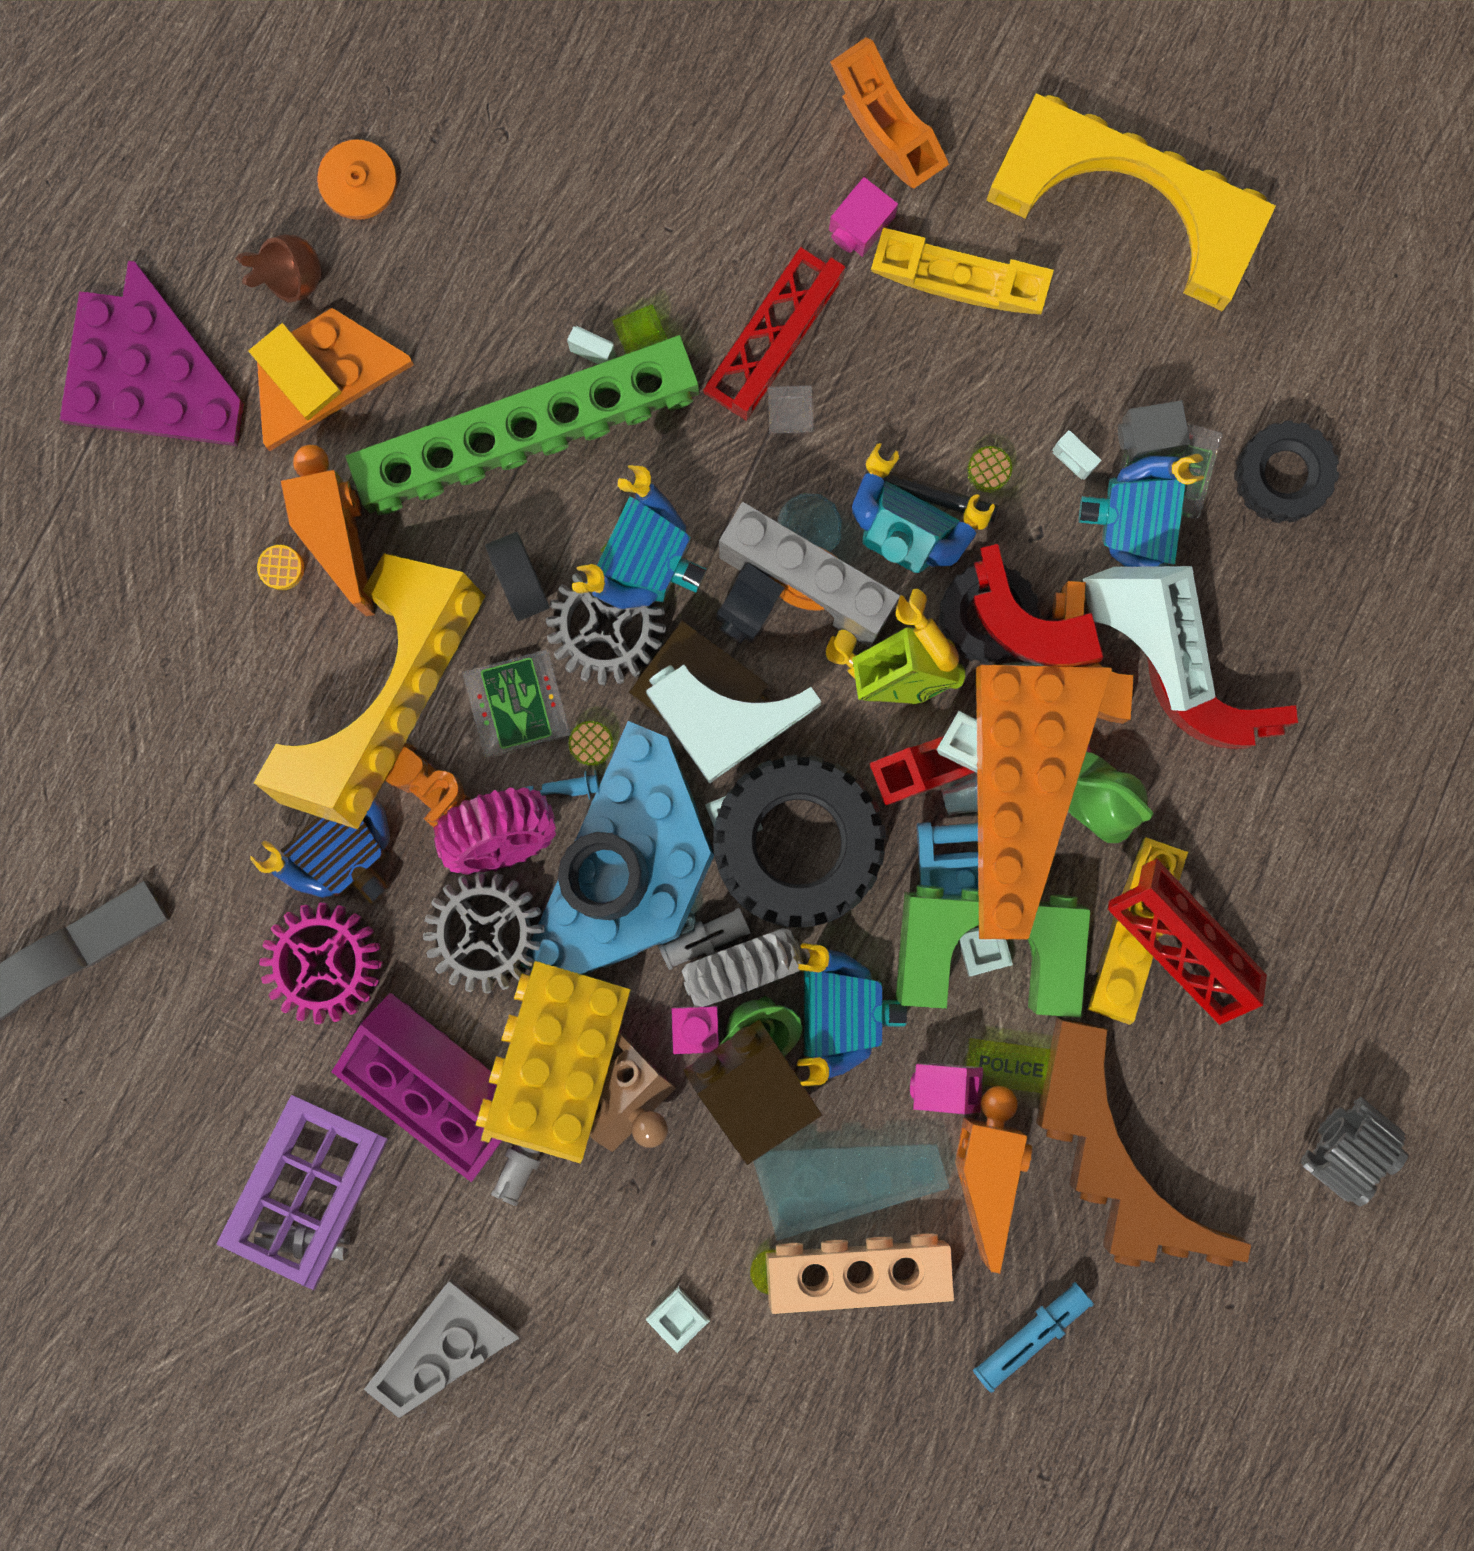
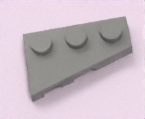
(441, 1346)

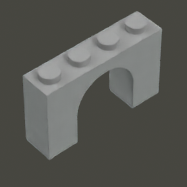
(846, 593)

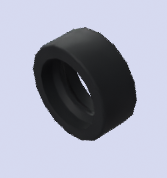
(517, 576)
(573, 860)

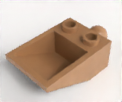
(629, 1098)

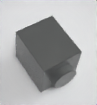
(1154, 431)

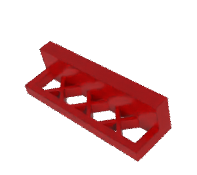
(788, 337)
(1207, 943)

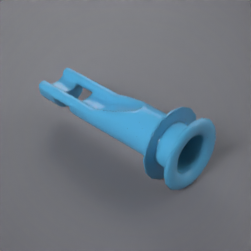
(572, 787)

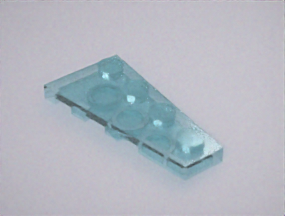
(835, 1184)

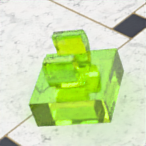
(639, 329)

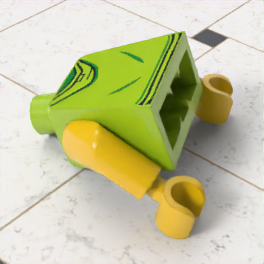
(906, 665)

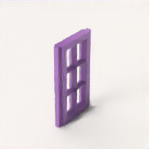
(266, 1173)

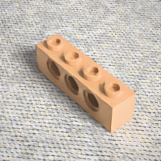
(928, 1283)

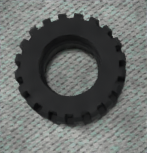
(815, 782)

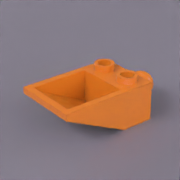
(323, 516)
(989, 1172)

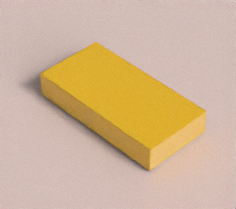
(294, 371)

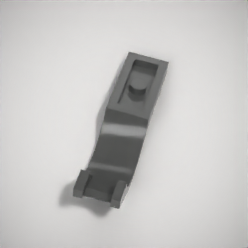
(79, 945)

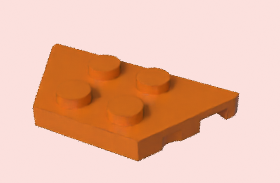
(349, 357)

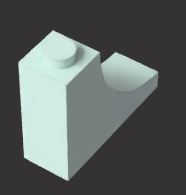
(1164, 619)
(720, 729)

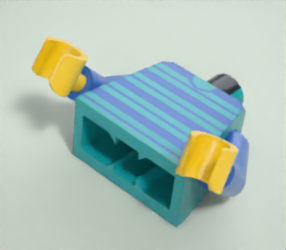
(1143, 510)
(907, 527)
(642, 551)
(842, 1014)

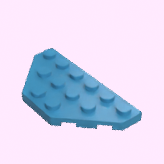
(653, 808)

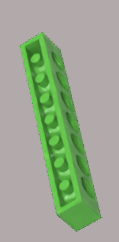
(374, 464)

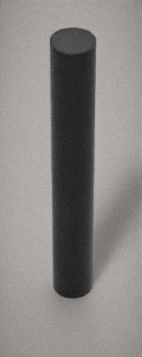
(937, 495)

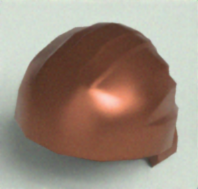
(285, 265)

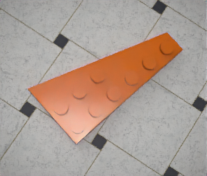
(1029, 758)

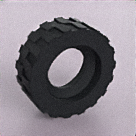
(1306, 443)
(955, 621)

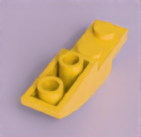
(1124, 960)

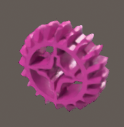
(494, 831)
(290, 940)

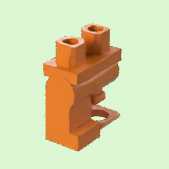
(434, 787)

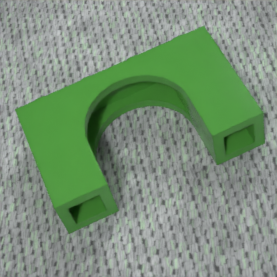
(938, 921)

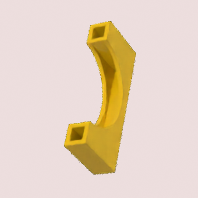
(1218, 217)
(345, 771)

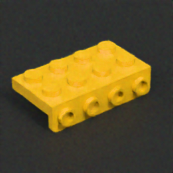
(553, 1062)

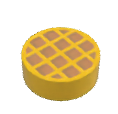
(280, 567)

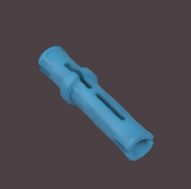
(1033, 1337)

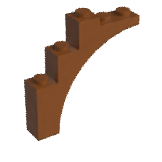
(1138, 1217)

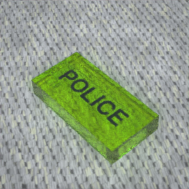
(1009, 1064)

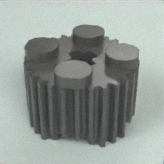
(1356, 1152)

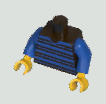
(334, 857)

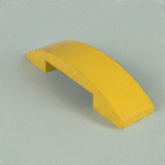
(961, 276)

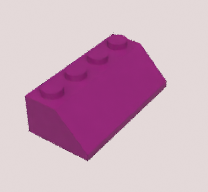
(421, 1083)

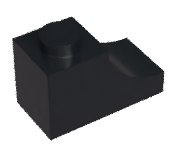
(749, 605)

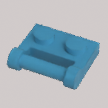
(947, 870)

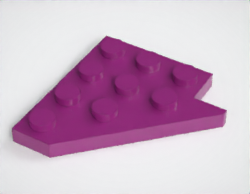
(144, 371)

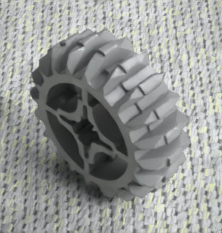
(589, 637)
(454, 957)
(742, 967)

